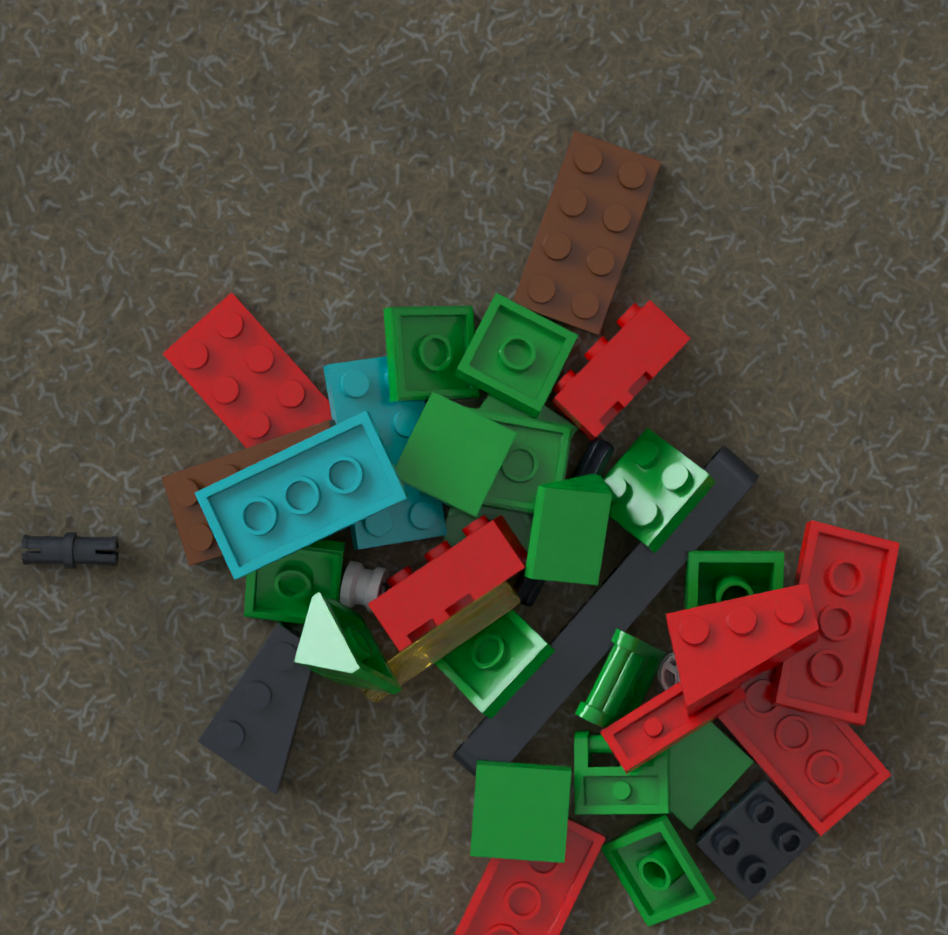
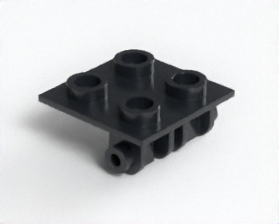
(755, 838)

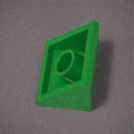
(569, 530)
(730, 575)
(343, 648)
(657, 870)

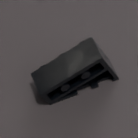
(263, 711)

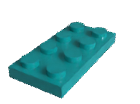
(365, 387)
(301, 495)

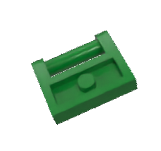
(622, 680)
(611, 790)

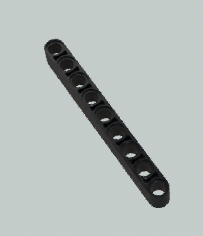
(610, 607)

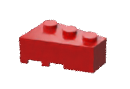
(618, 368)
(449, 580)
(738, 639)

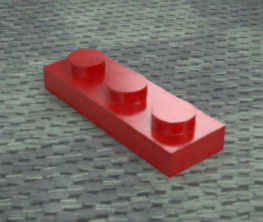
(661, 725)

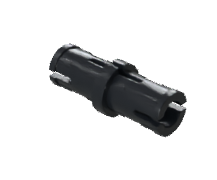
(70, 550)

